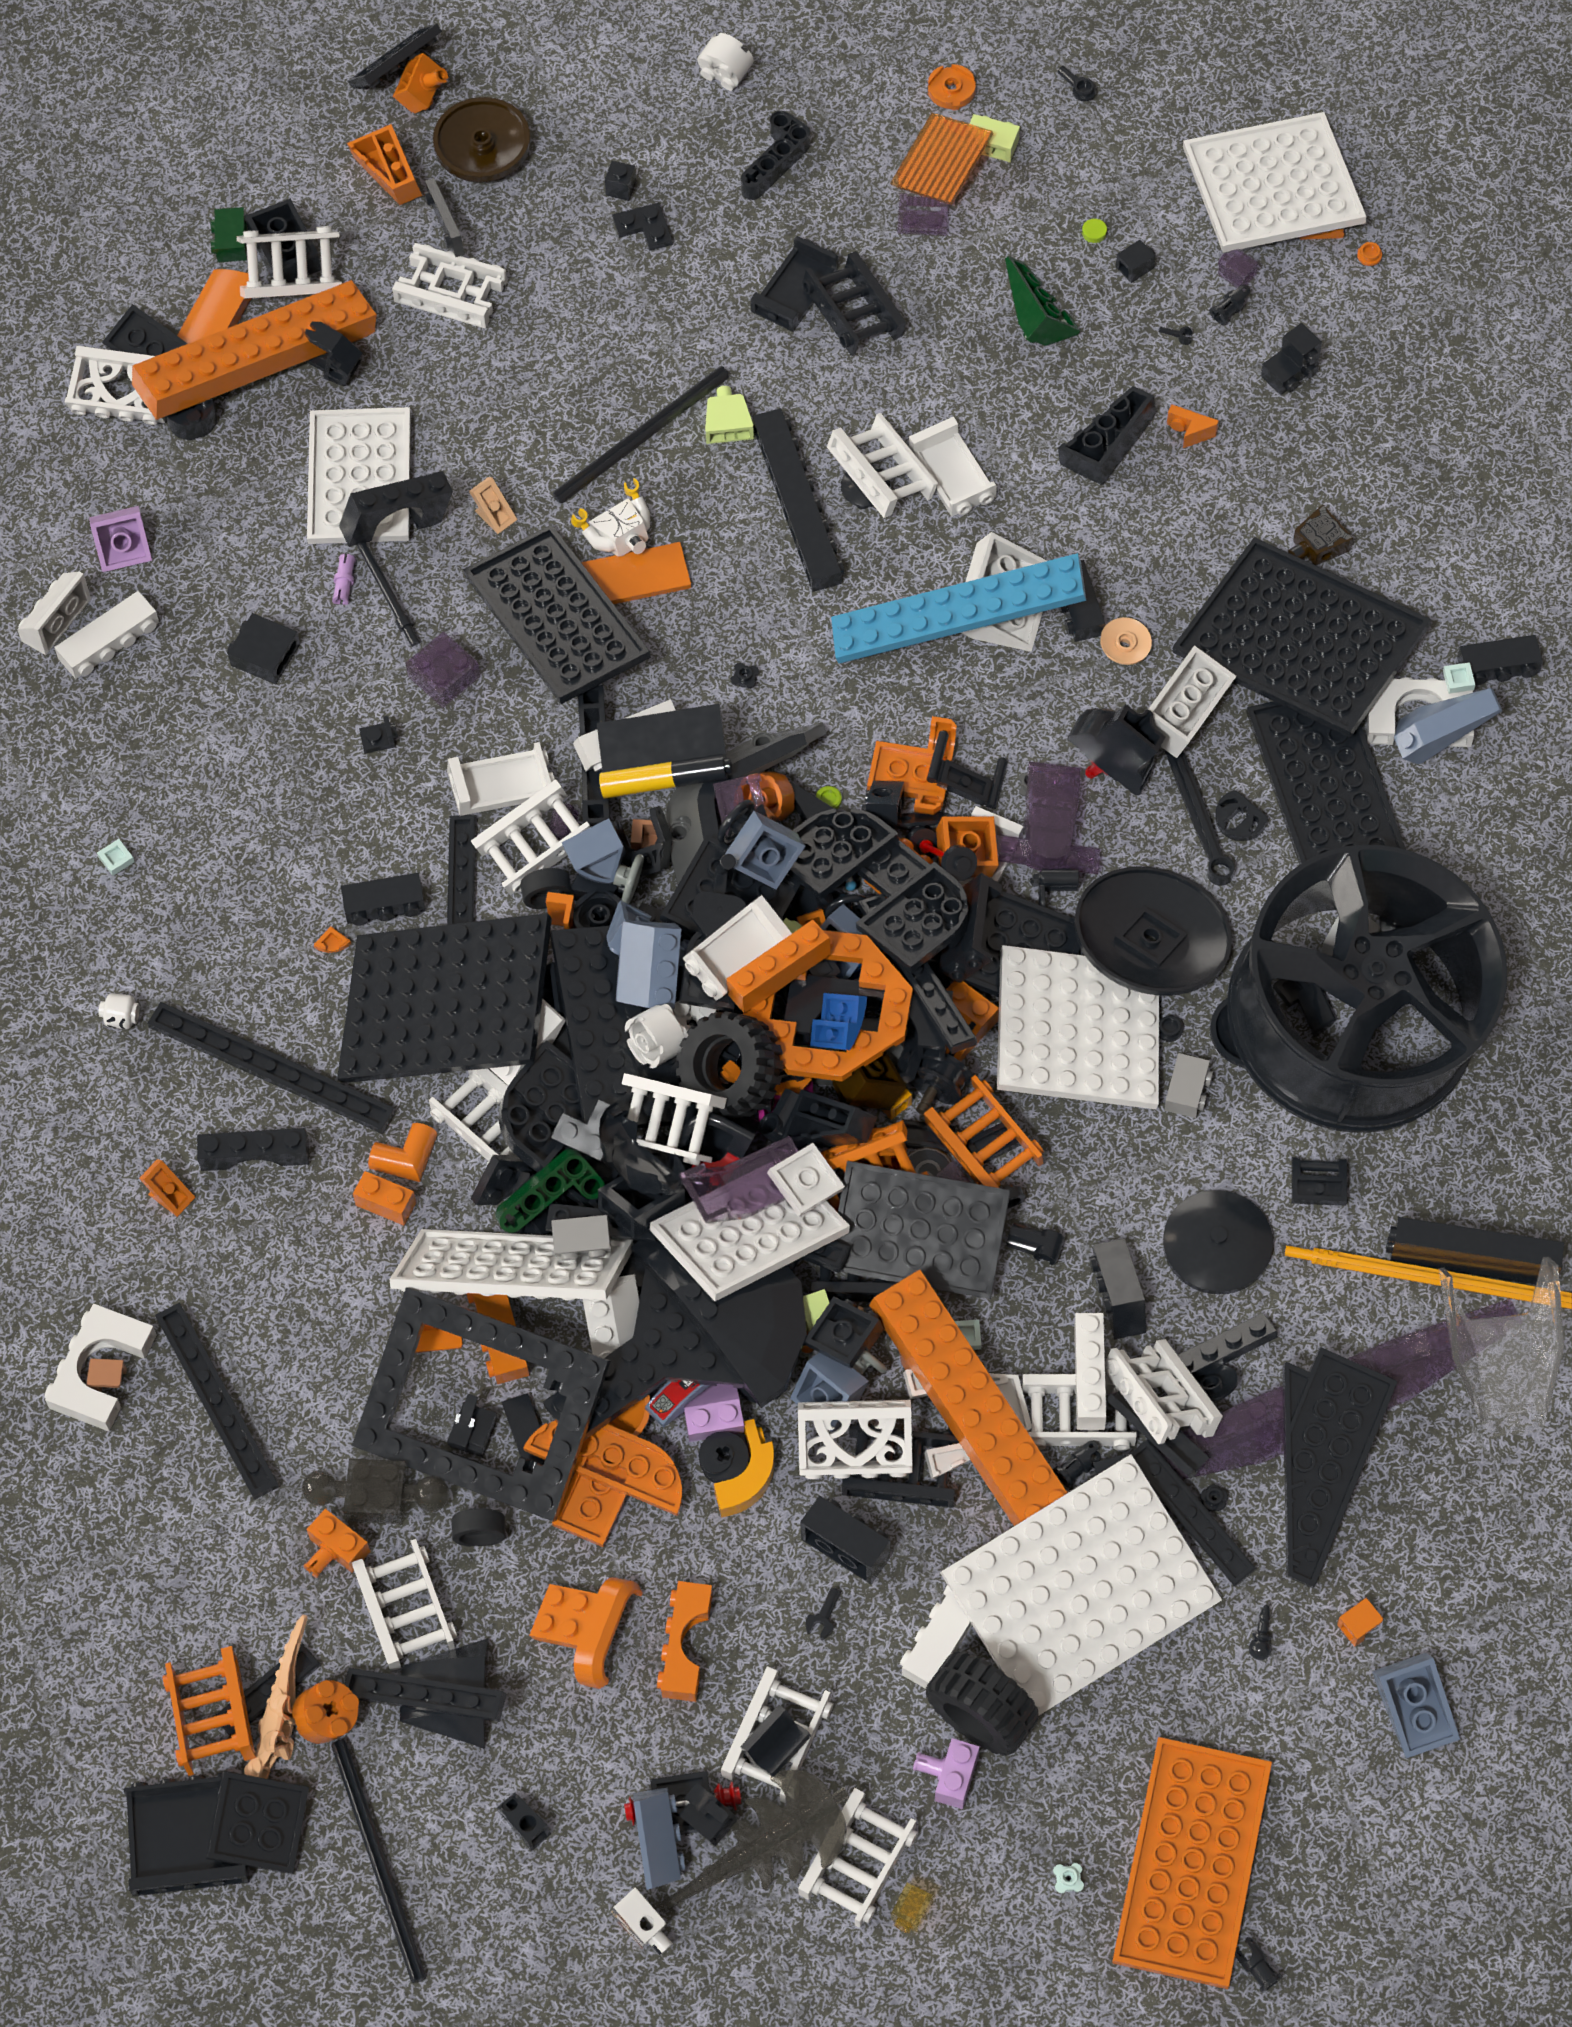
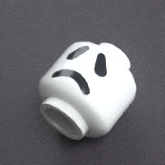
(119, 1011)

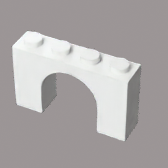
(1381, 717)
(99, 1330)

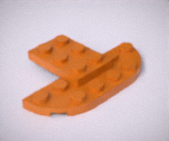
(606, 1472)

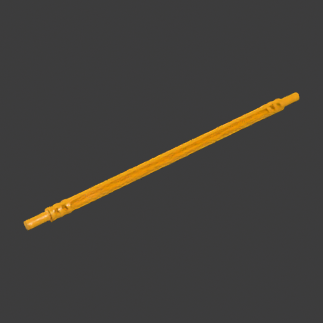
(1419, 1274)

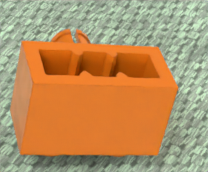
(419, 83)
(335, 1543)

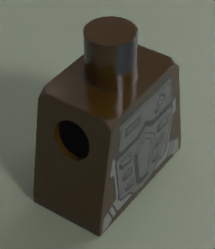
(1320, 538)

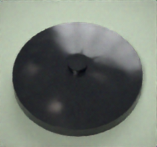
(1217, 1242)

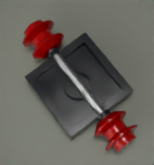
(679, 1787)

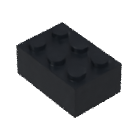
(283, 219)
(845, 1539)

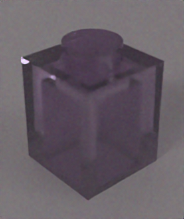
(1237, 268)

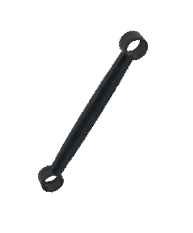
(1200, 818)

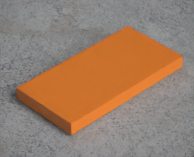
(641, 575)

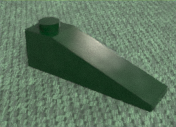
(1034, 308)

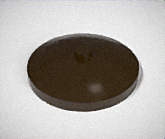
(481, 139)

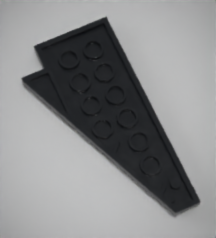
(1327, 1438)

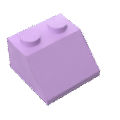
(120, 538)
(714, 1411)

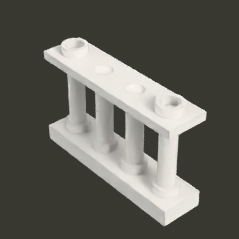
(278, 285)
(871, 481)
(511, 826)
(496, 1090)
(683, 1098)
(1064, 1387)
(385, 1626)
(759, 1712)
(814, 1883)

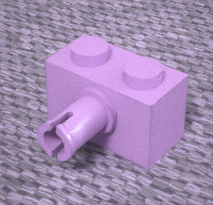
(952, 1772)

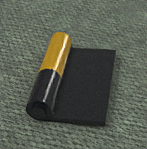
(662, 751)

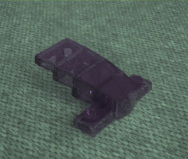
(1049, 823)

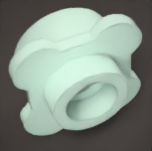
(1073, 1871)

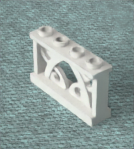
(98, 360)
(884, 1411)

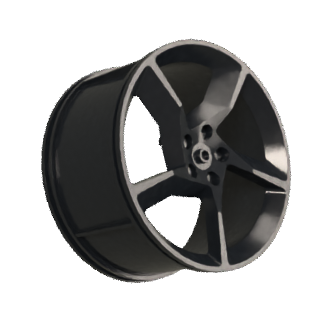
(1374, 978)

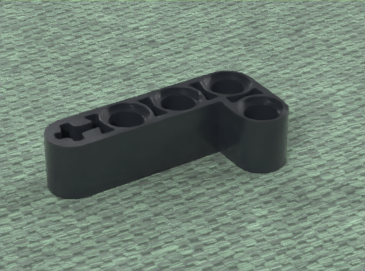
(790, 145)

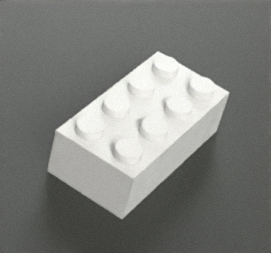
(1189, 699)

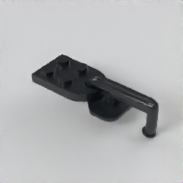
(710, 913)

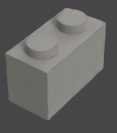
(1187, 1086)
(581, 1236)

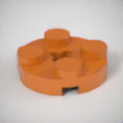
(951, 98)

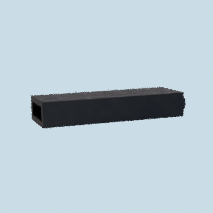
(1471, 1250)

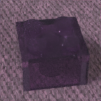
(442, 669)

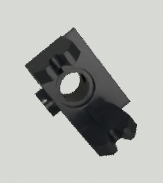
(341, 356)
(656, 855)

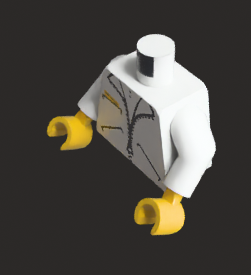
(619, 528)

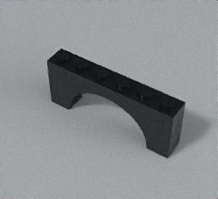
(806, 1003)

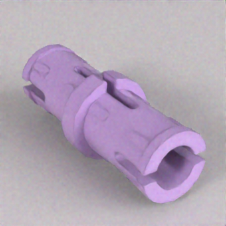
(343, 579)

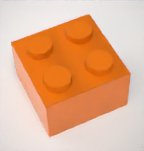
(973, 833)

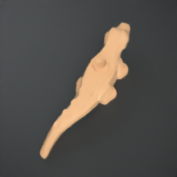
(278, 1722)

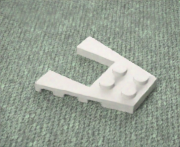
(952, 1456)

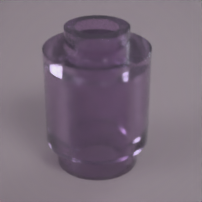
(558, 826)

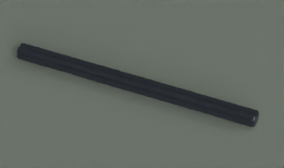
(640, 435)
(378, 1861)

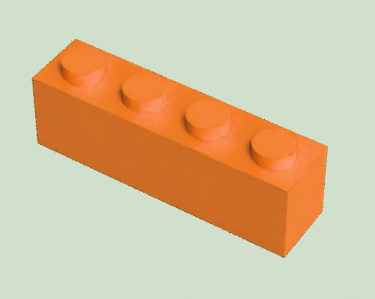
(778, 966)
(501, 1365)

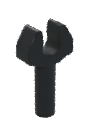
(824, 1614)

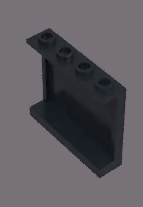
(171, 1837)

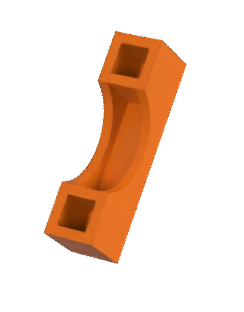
(691, 1607)

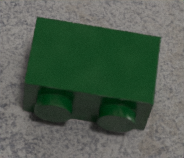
(226, 226)

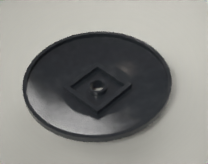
(1152, 901)

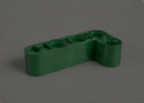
(545, 1194)

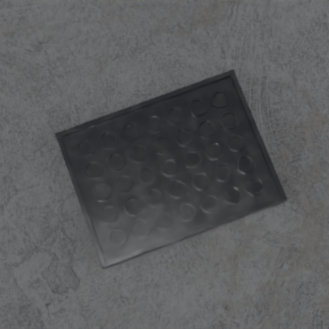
(1304, 636)
(445, 999)
(597, 1026)

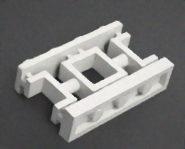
(447, 302)
(1176, 1381)

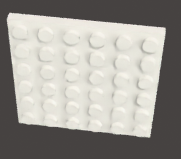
(1274, 182)
(1074, 1031)

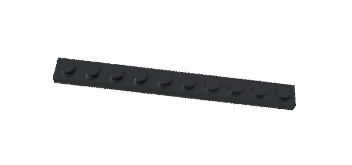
(271, 1067)

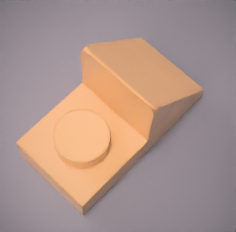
(492, 505)

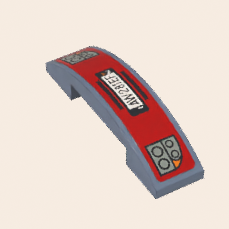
(671, 1399)

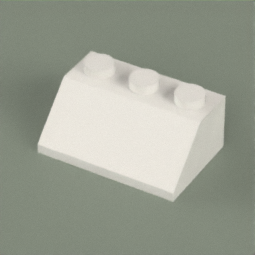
(55, 612)
(614, 1319)

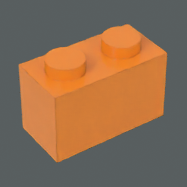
(384, 1198)

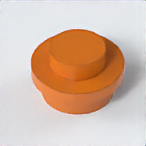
(1369, 254)

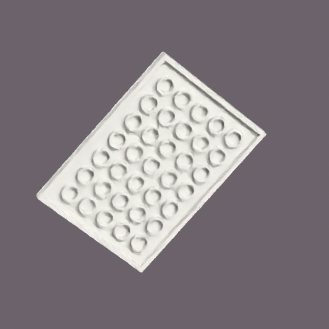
(1081, 1585)

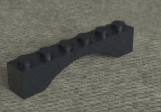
(592, 711)

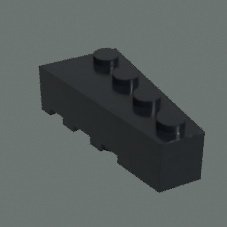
(1109, 437)

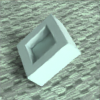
(1459, 678)
(115, 857)
(971, 1332)

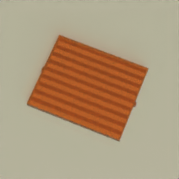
(941, 158)

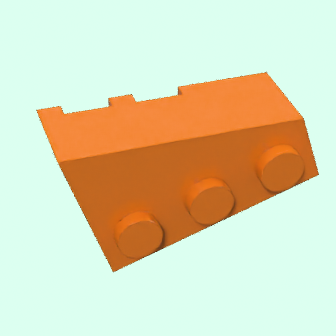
(386, 162)

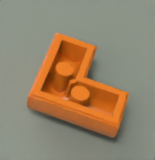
(410, 1160)

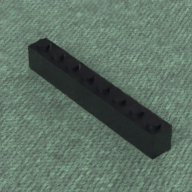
(797, 500)

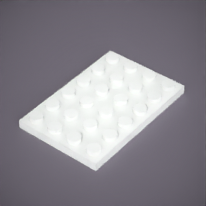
(351, 454)
(739, 1252)

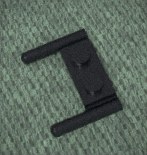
(962, 780)

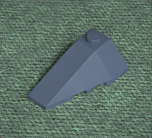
(1442, 723)

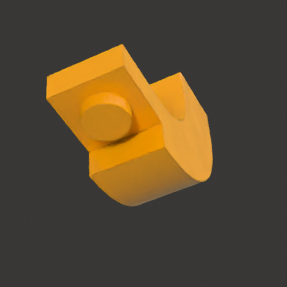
(747, 1488)

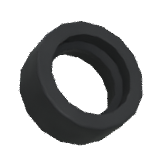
(539, 882)
(478, 1527)

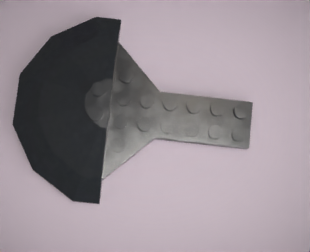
(687, 1336)

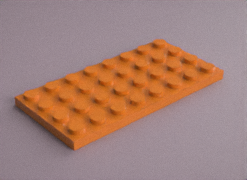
(1192, 1863)

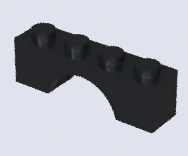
(279, 1146)

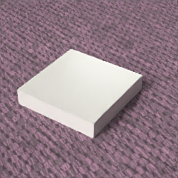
(805, 1179)

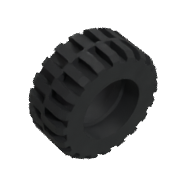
(759, 1062)
(982, 1703)

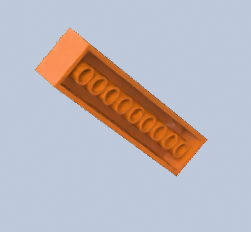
(249, 350)
(967, 1398)

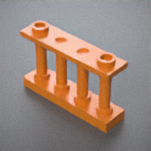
(887, 1137)
(957, 1141)
(236, 1716)

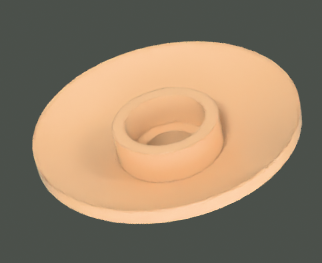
(1127, 631)

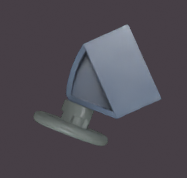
(599, 856)
(832, 1382)

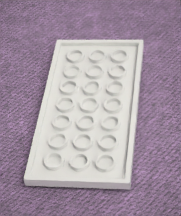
(506, 1266)

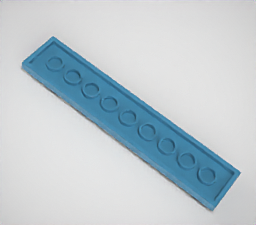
(958, 608)

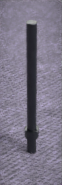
(403, 621)

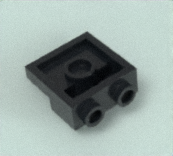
(844, 1332)

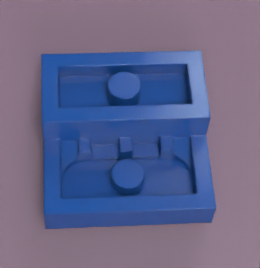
(839, 1021)

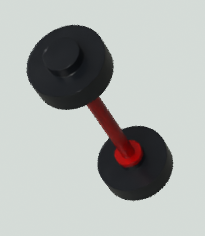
(956, 860)

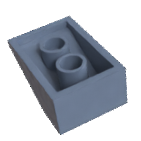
(1416, 1704)

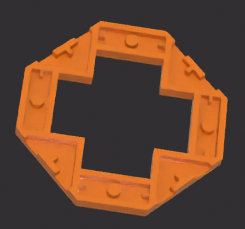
(875, 974)

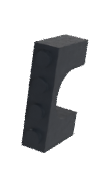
(423, 495)

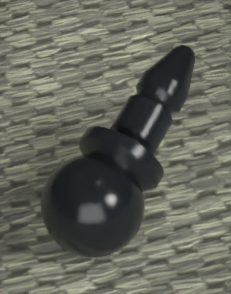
(1260, 1646)

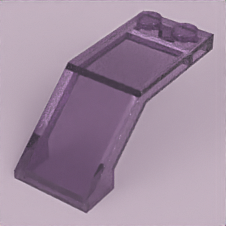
(739, 1187)

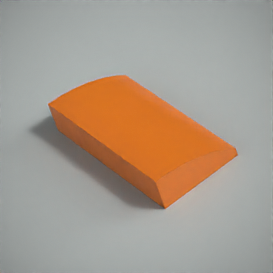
(217, 305)

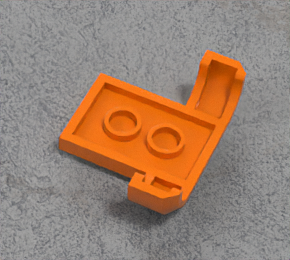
(912, 765)
(584, 1623)

